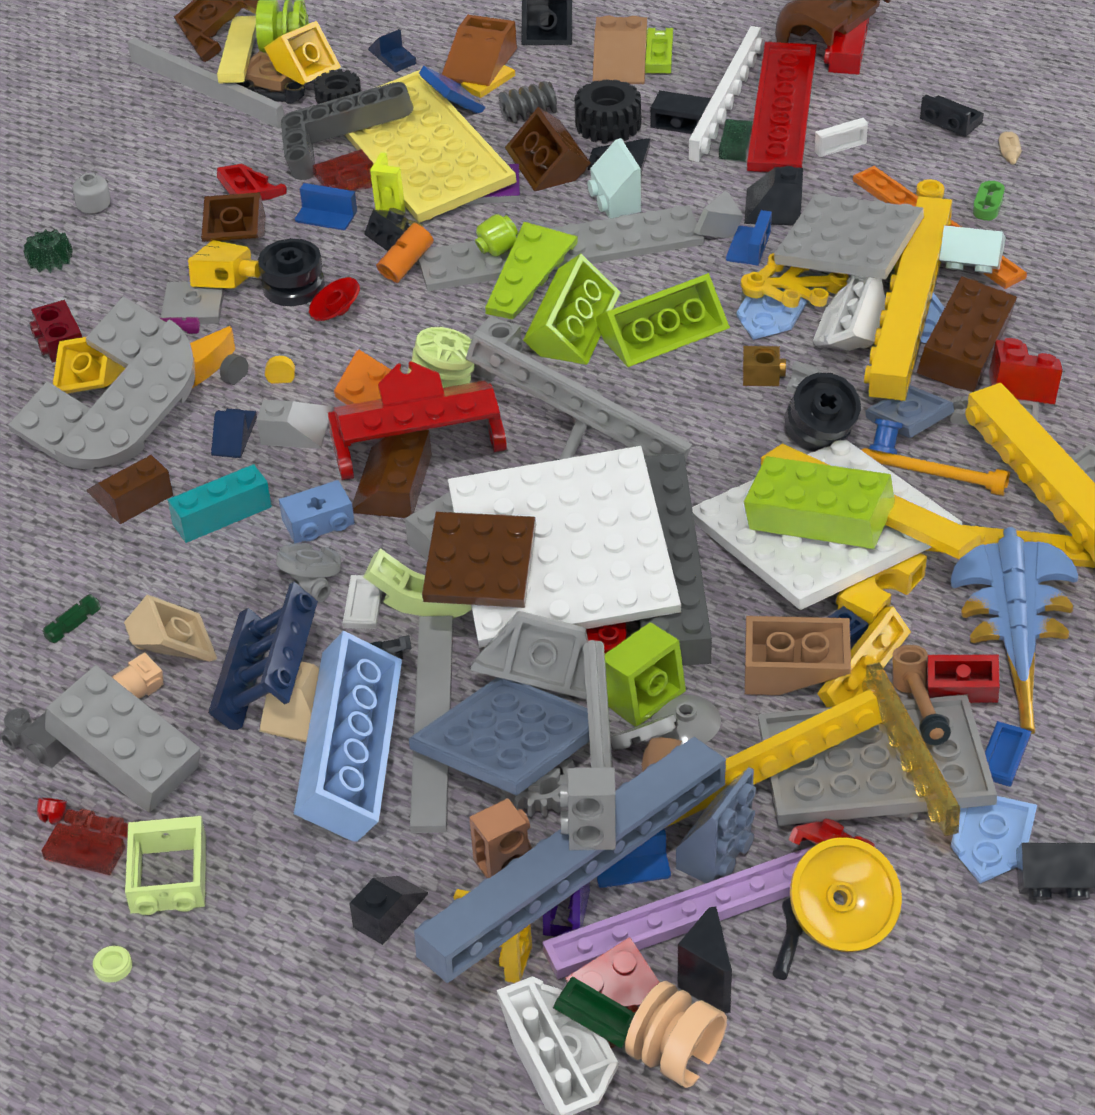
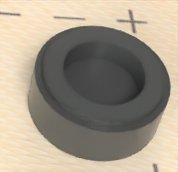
(233, 368)

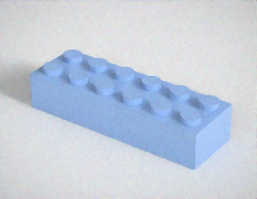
(349, 737)

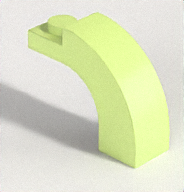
(405, 588)

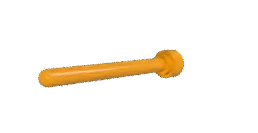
(992, 480)

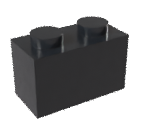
(677, 111)
(1056, 869)

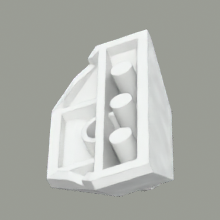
(852, 315)
(561, 1056)

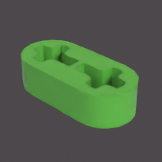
(982, 199)

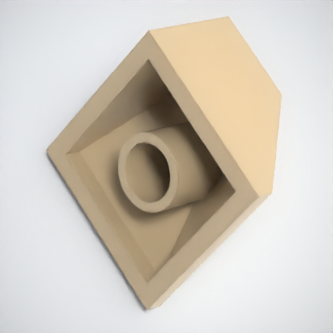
(169, 630)
(294, 717)

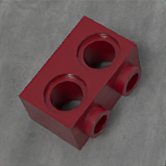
(53, 324)

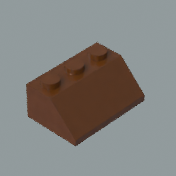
(546, 152)
(394, 475)

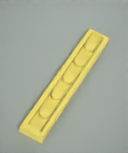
(237, 50)

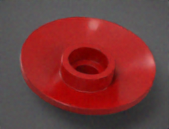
(334, 299)

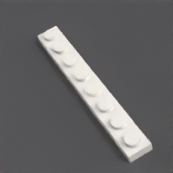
(724, 95)

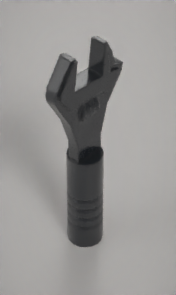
(789, 943)

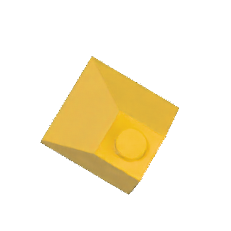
(302, 54)
(83, 367)

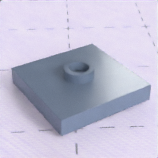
(915, 413)

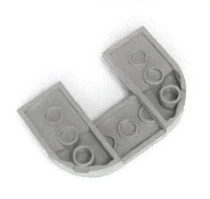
(115, 427)

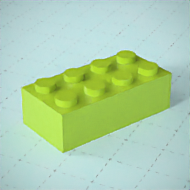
(819, 502)

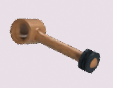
(910, 676)

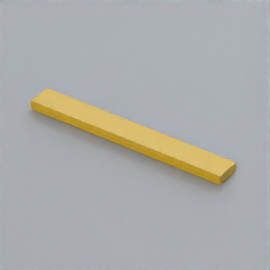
(909, 517)

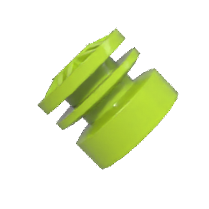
(274, 23)

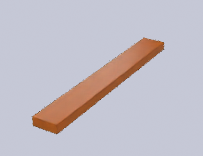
(890, 191)

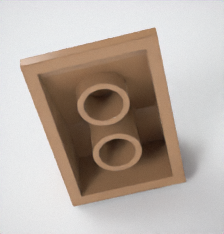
(620, 49)
(794, 652)

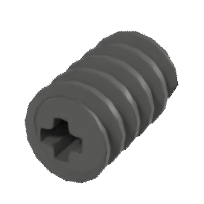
(527, 100)

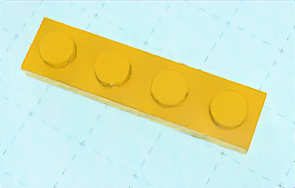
(874, 646)

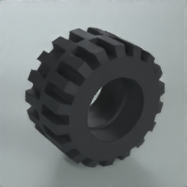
(607, 110)

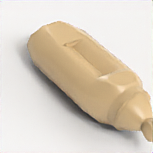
(1010, 146)

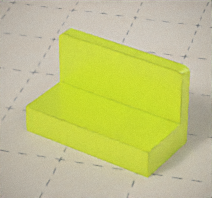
(387, 185)

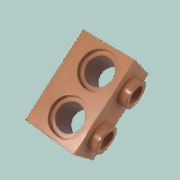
(499, 836)

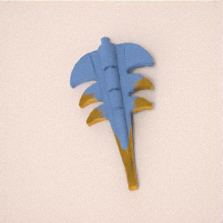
(1016, 597)

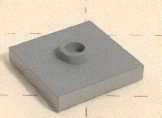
(190, 301)

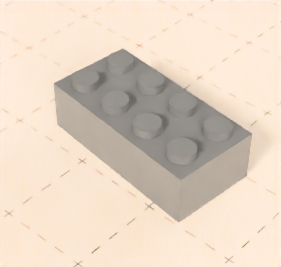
(122, 738)

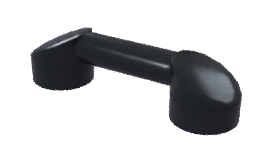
(292, 91)

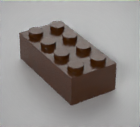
(966, 334)

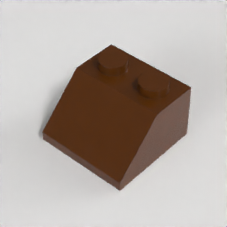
(233, 217)
(133, 489)

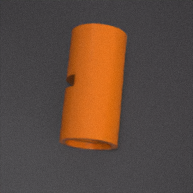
(405, 253)

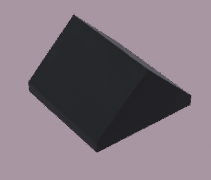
(705, 963)

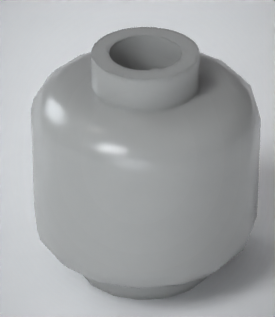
(91, 193)

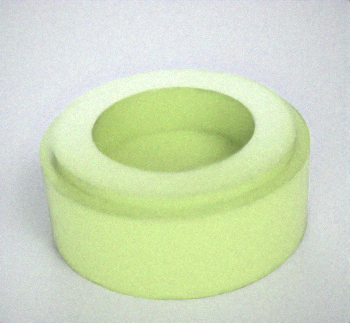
(112, 964)

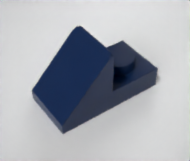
(391, 52)
(232, 432)

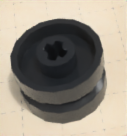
(291, 272)
(822, 411)

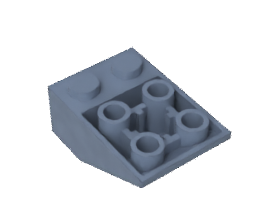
(720, 832)

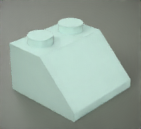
(616, 181)
(972, 248)

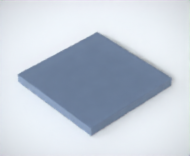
(505, 734)

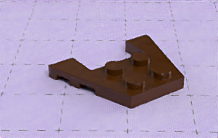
(203, 20)

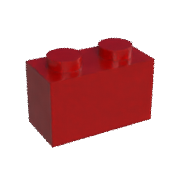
(964, 675)

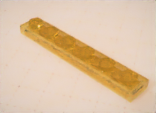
(913, 752)

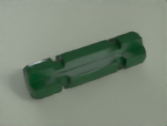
(71, 618)

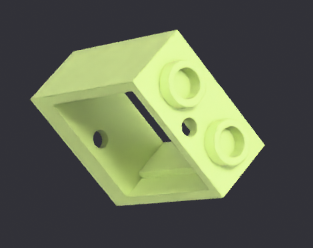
(149, 837)

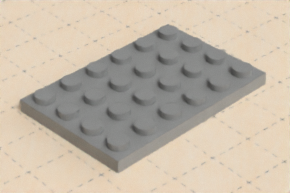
(866, 773)

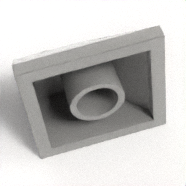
(292, 424)

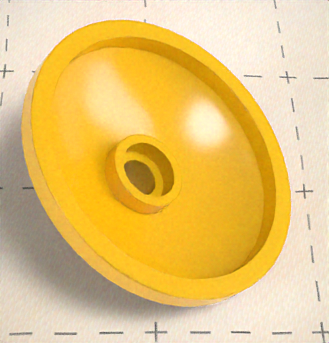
(868, 890)

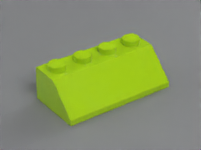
(566, 317)
(663, 321)

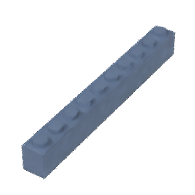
(552, 872)

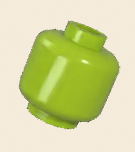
(496, 235)

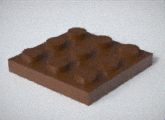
(479, 559)

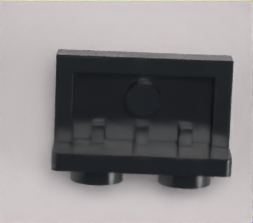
(950, 115)
(387, 226)

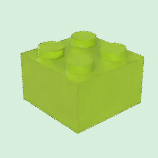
(644, 674)

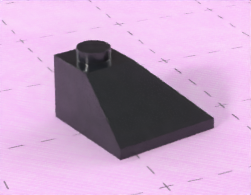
(546, 22)
(776, 192)

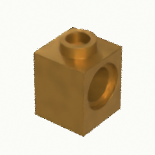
(762, 366)

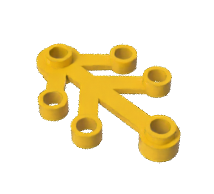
(760, 284)

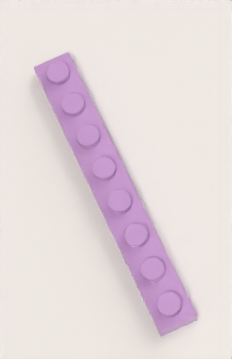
(673, 914)

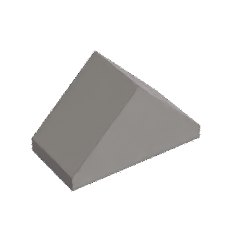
(719, 217)

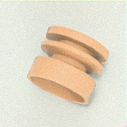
(673, 1029)

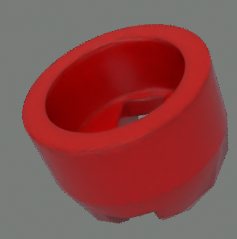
(51, 809)

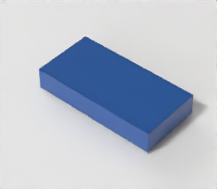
(1006, 752)

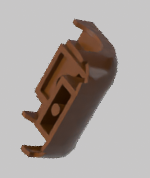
(823, 16)

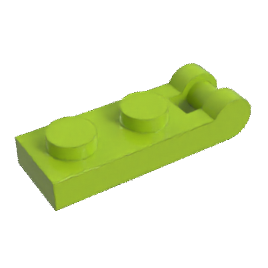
(659, 51)

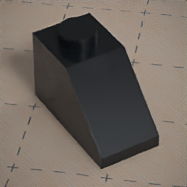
(384, 906)

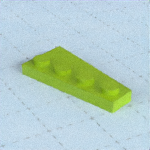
(527, 267)

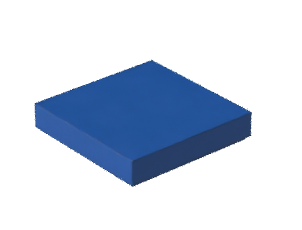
(451, 90)

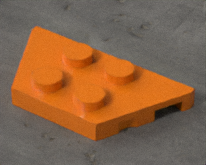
(361, 379)

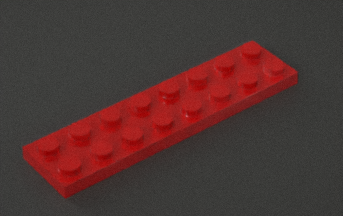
(782, 106)

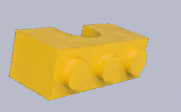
(868, 596)

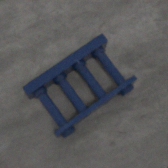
(245, 654)

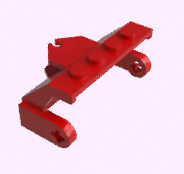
(411, 405)

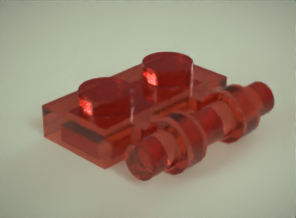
(343, 168)
(85, 848)

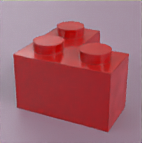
(1024, 374)

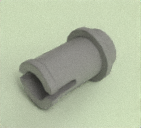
(315, 587)

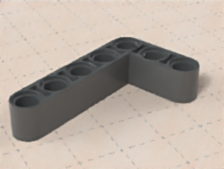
(337, 118)

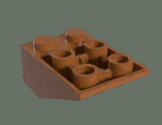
(480, 49)

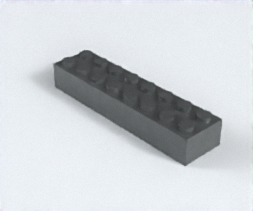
(675, 512)

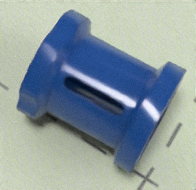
(885, 436)

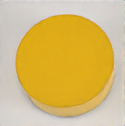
(930, 188)
(279, 370)

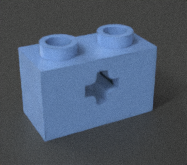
(316, 511)

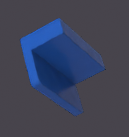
(326, 206)
(750, 242)
(643, 864)

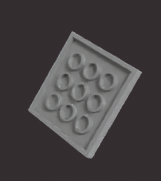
(849, 236)

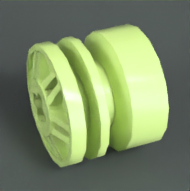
(444, 352)

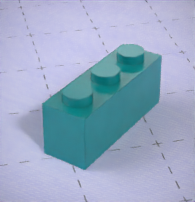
(219, 503)

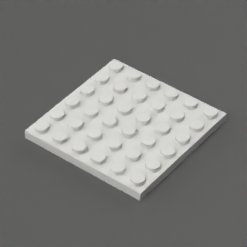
(595, 539)
(804, 567)

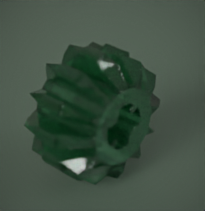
(47, 250)

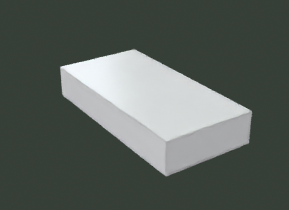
(841, 137)
(362, 604)

